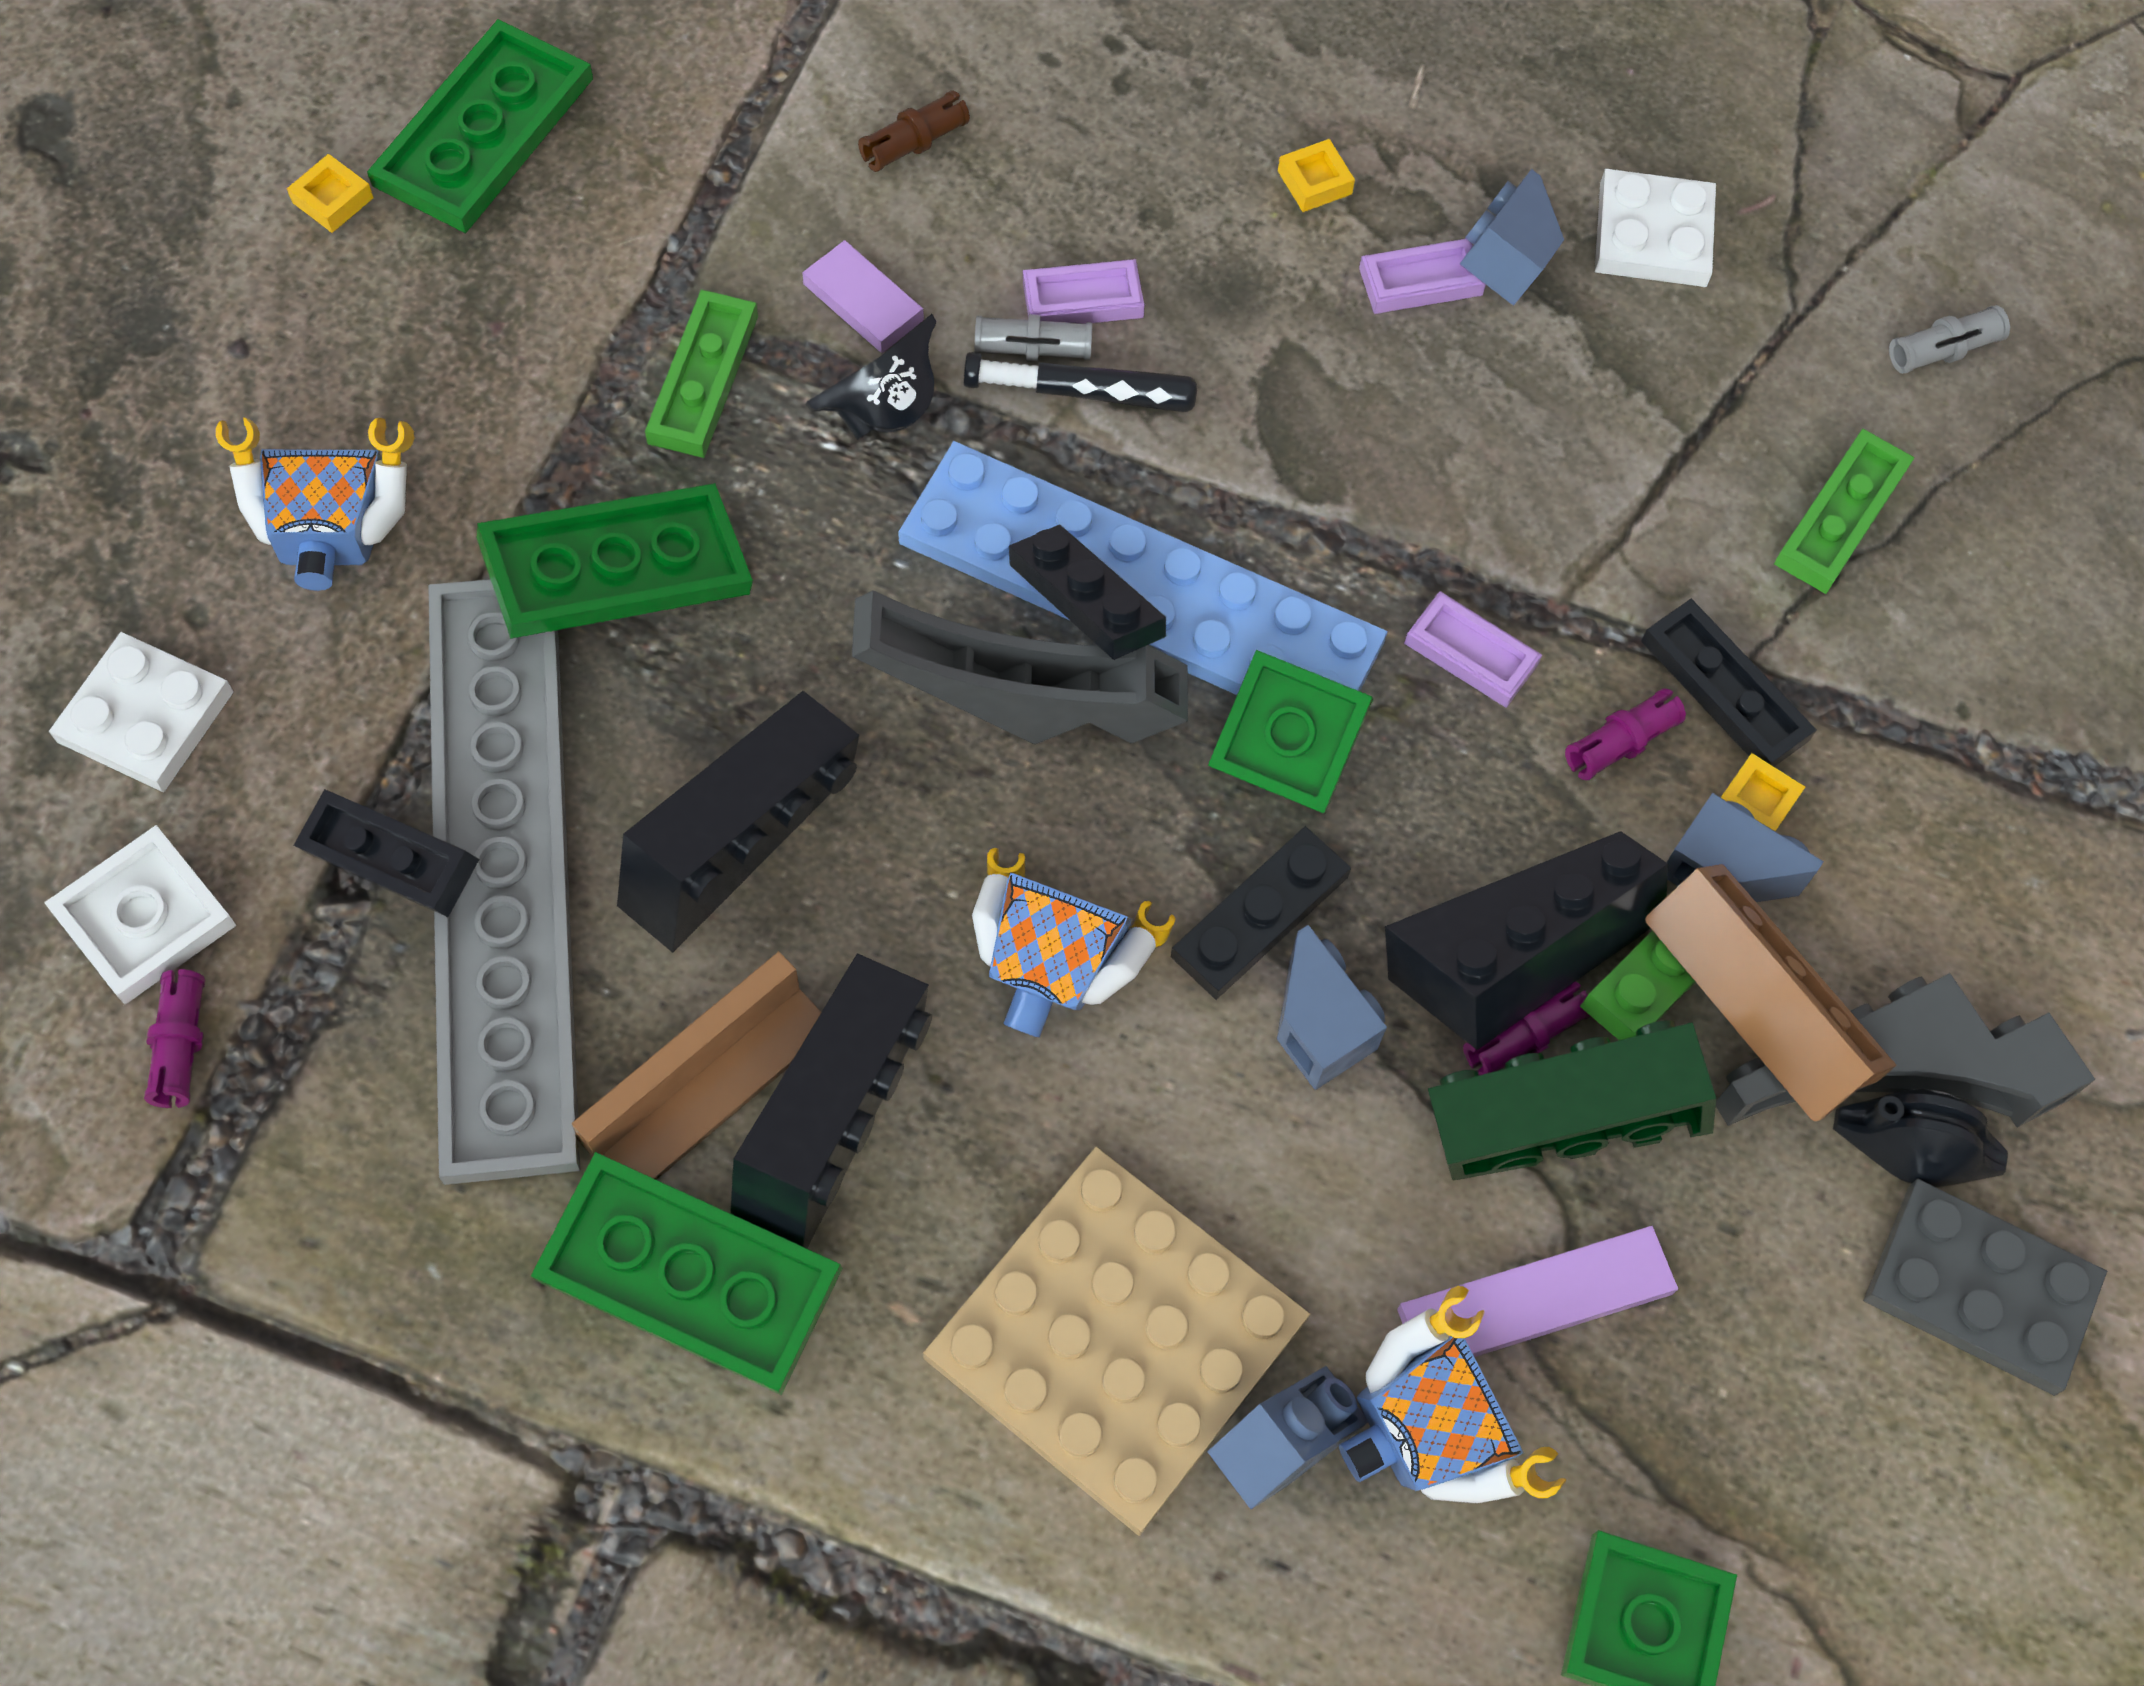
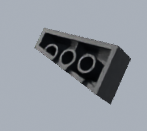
(731, 818)
(828, 1100)

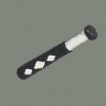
(1099, 384)

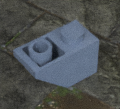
(1515, 242)
(1758, 857)
(1324, 1016)
(1287, 1436)

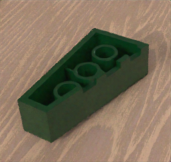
(1575, 1101)

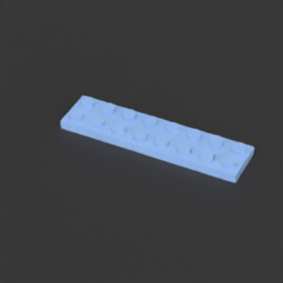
(1211, 606)

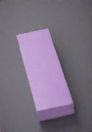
(1559, 1291)

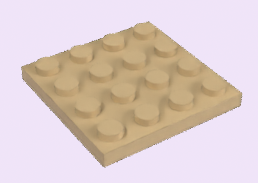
(1116, 1339)

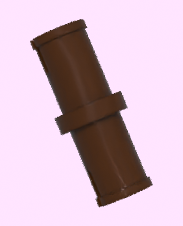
(914, 131)

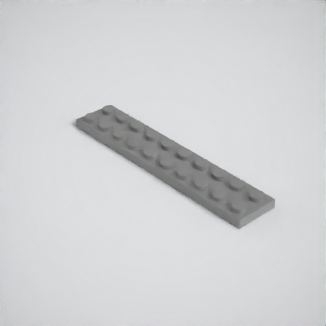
(508, 941)

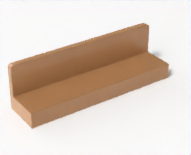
(1768, 991)
(702, 1073)

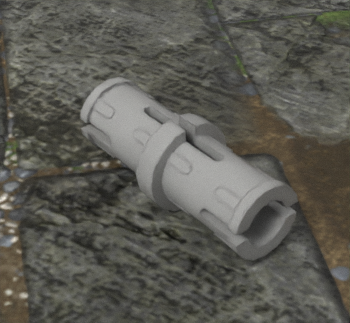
(993, 334)
(1921, 347)

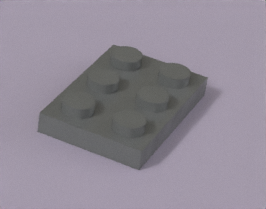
(1986, 1287)

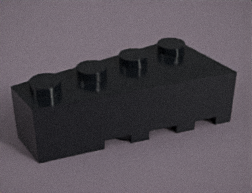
(1525, 937)

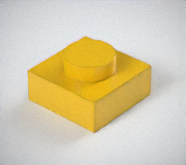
(1316, 175)
(330, 193)
(1763, 791)

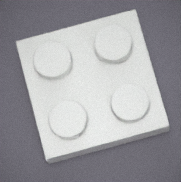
(1655, 228)
(141, 711)
(140, 914)

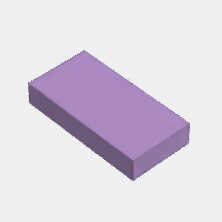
(1419, 276)
(1085, 292)
(863, 296)
(1473, 649)

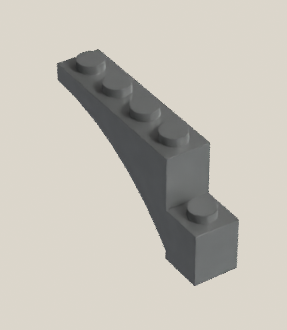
(1022, 682)
(1947, 1049)

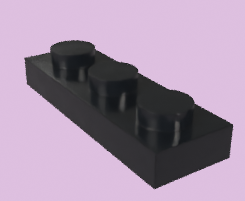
(1087, 591)
(1728, 684)
(386, 852)
(1260, 912)

